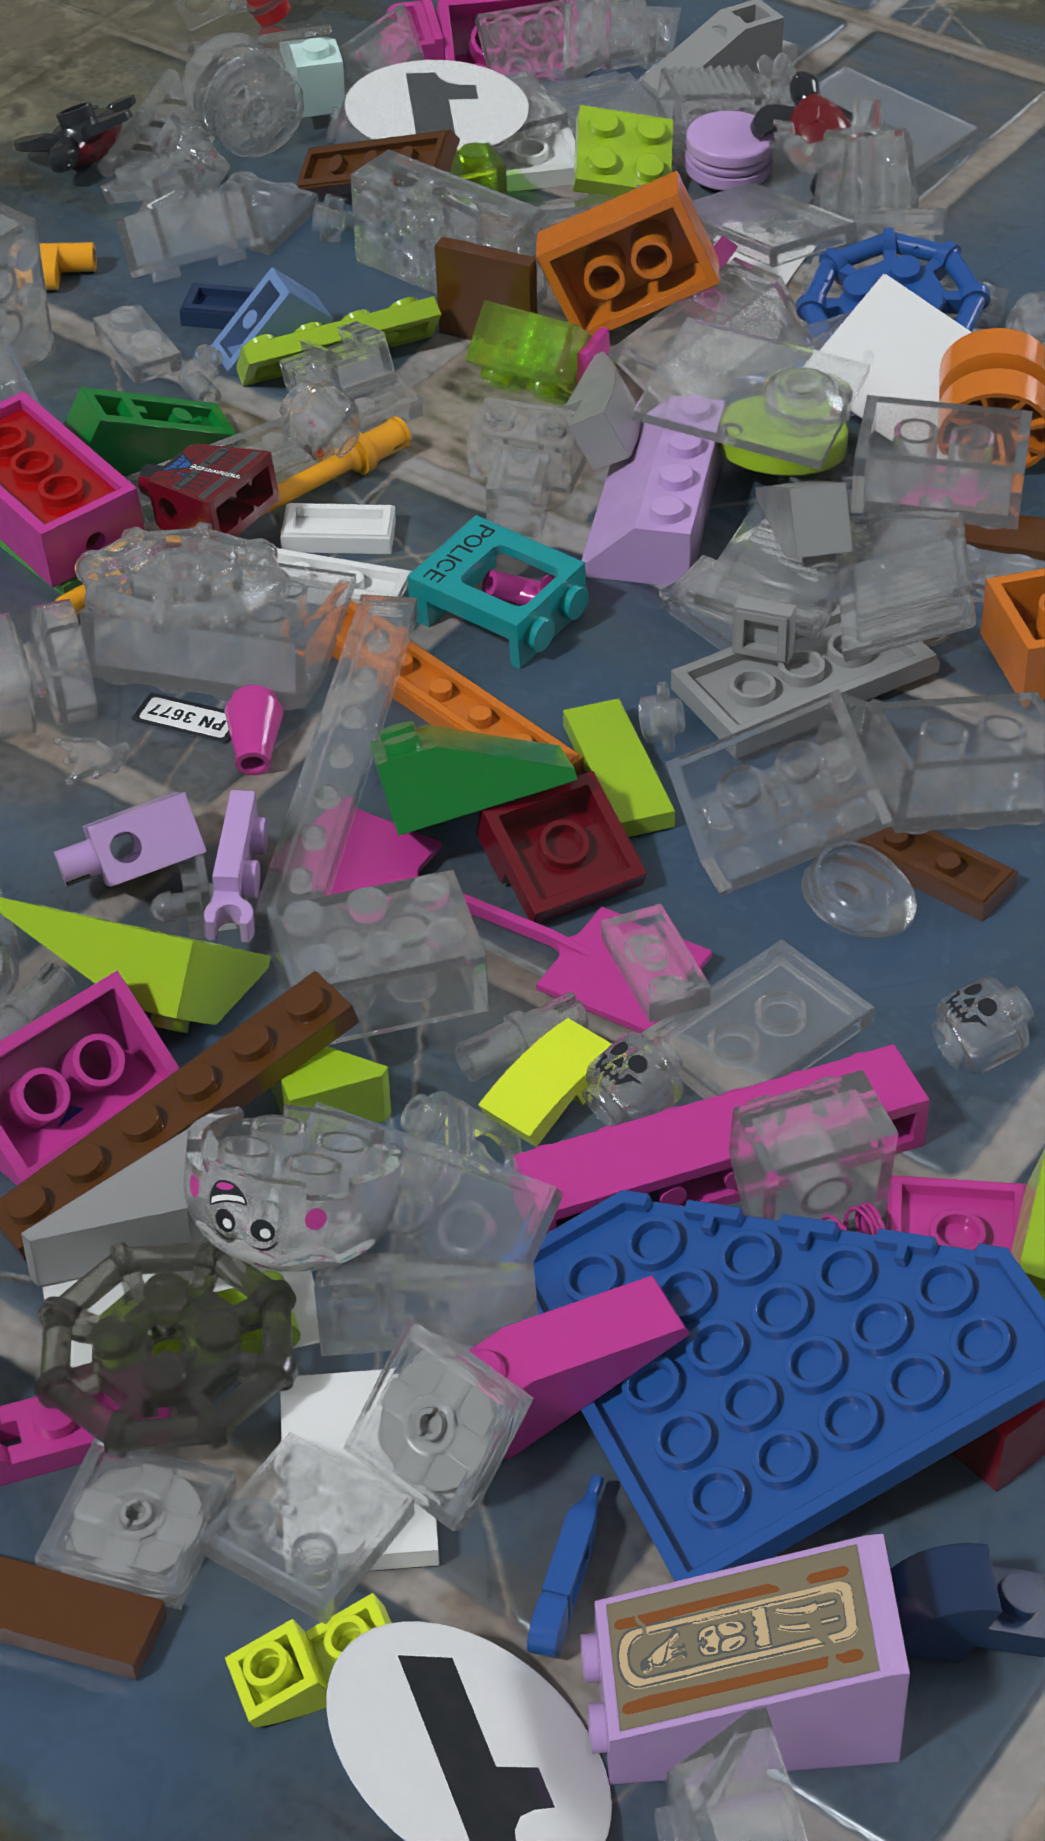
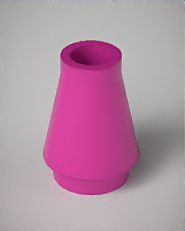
(253, 724)

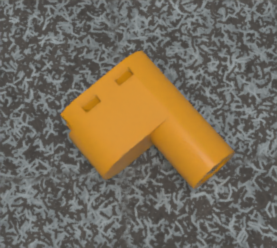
(65, 258)

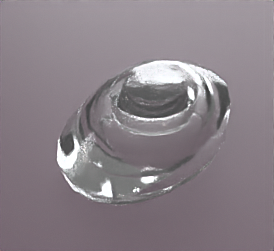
(806, 401)
(859, 891)

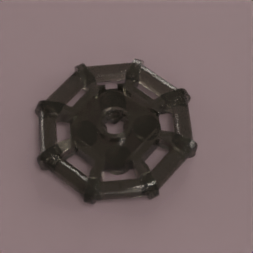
(157, 1312)

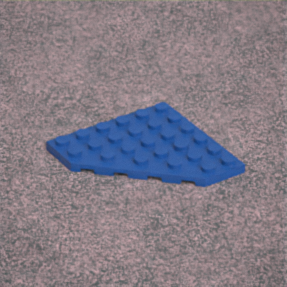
(807, 1368)

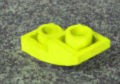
(544, 1081)
(290, 1668)

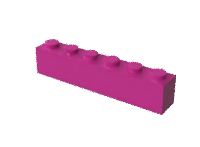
(686, 1148)

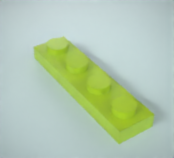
(401, 323)

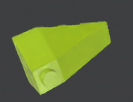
(165, 972)

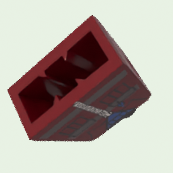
(211, 486)

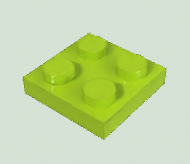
(619, 150)

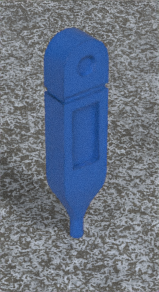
(565, 1575)

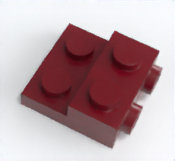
(560, 848)

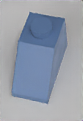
(272, 308)

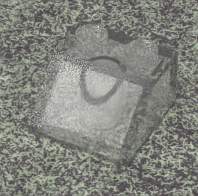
(814, 1150)

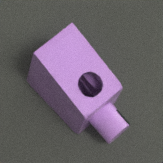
(161, 836)

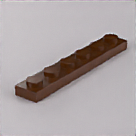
(218, 1078)

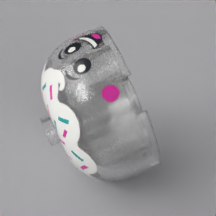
(290, 1186)

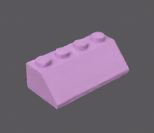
(654, 509)

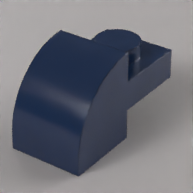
(961, 1601)

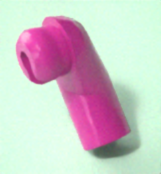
(513, 588)

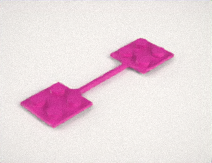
(584, 964)

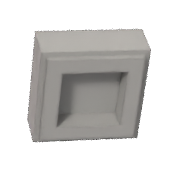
(764, 628)

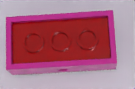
(57, 492)

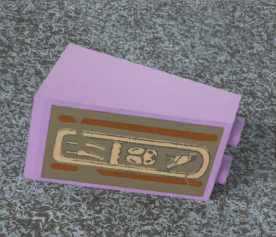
(789, 1633)

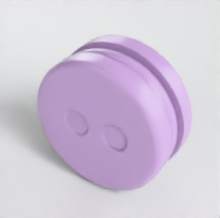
(725, 152)

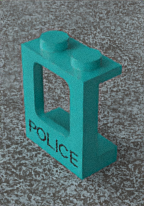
(457, 566)

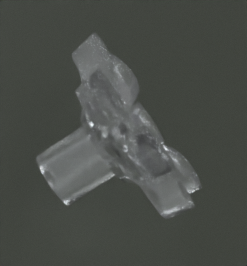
(775, 78)

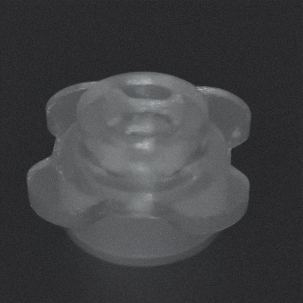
(661, 717)

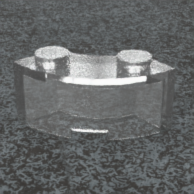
(189, 233)

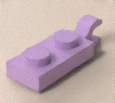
(236, 870)

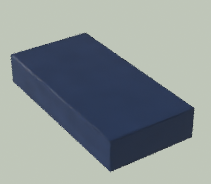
(212, 305)

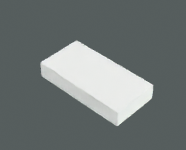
(338, 528)

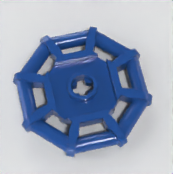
(905, 269)

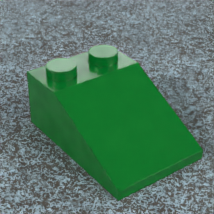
(450, 772)

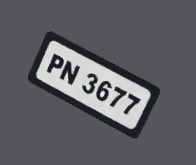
(183, 717)

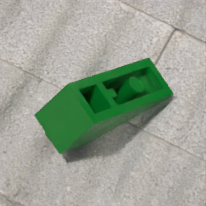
(143, 428)

